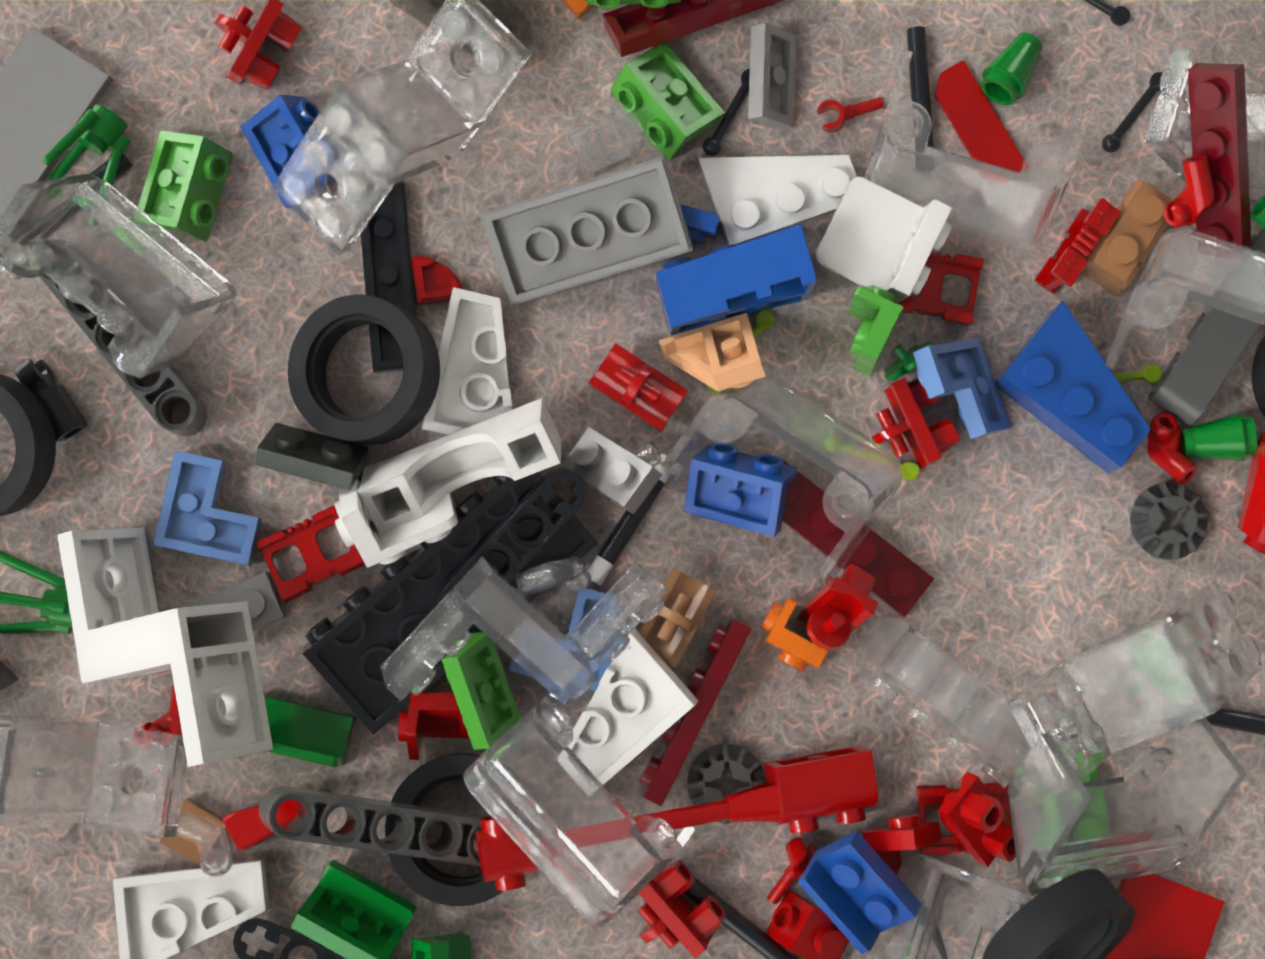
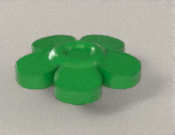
(905, 362)

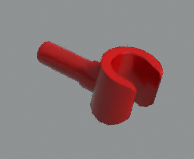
(847, 112)
(799, 859)

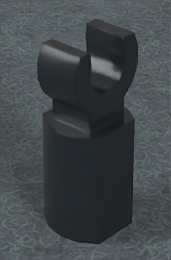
(56, 400)

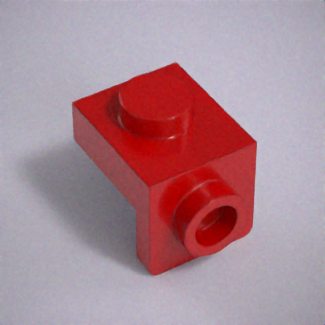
(430, 717)
(901, 834)
(806, 929)

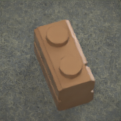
(1129, 239)

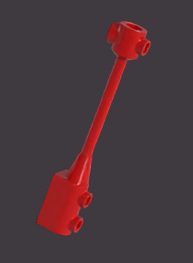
(794, 793)

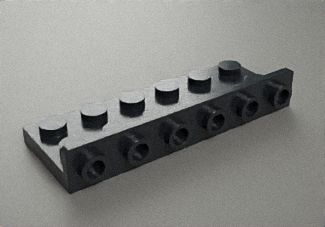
(380, 619)

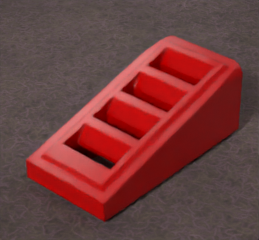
(247, 828)

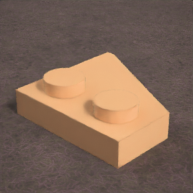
(717, 353)

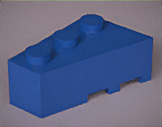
(736, 280)
(1073, 392)

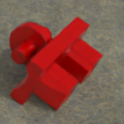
(272, 25)
(638, 387)
(925, 441)
(839, 608)
(978, 821)
(673, 916)

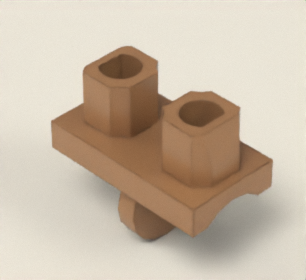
(679, 617)

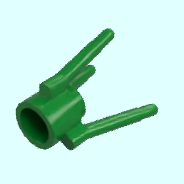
(97, 131)
(52, 605)

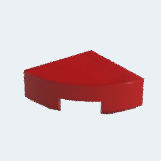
(432, 280)

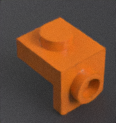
(794, 649)

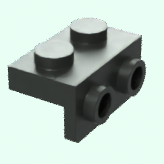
(312, 456)

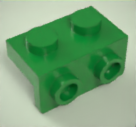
(353, 915)

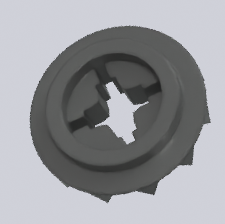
(1147, 517)
(710, 766)

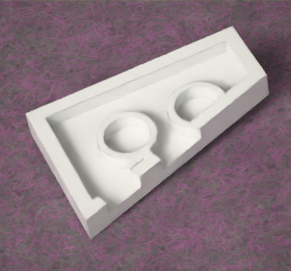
(773, 191)
(471, 365)
(629, 709)
(181, 907)

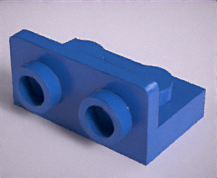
(278, 132)
(738, 488)
(858, 890)

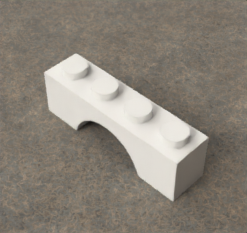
(504, 445)

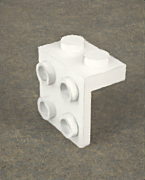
(883, 238)
(387, 547)

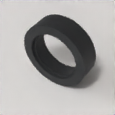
(310, 357)
(33, 444)
(417, 871)
(1068, 920)

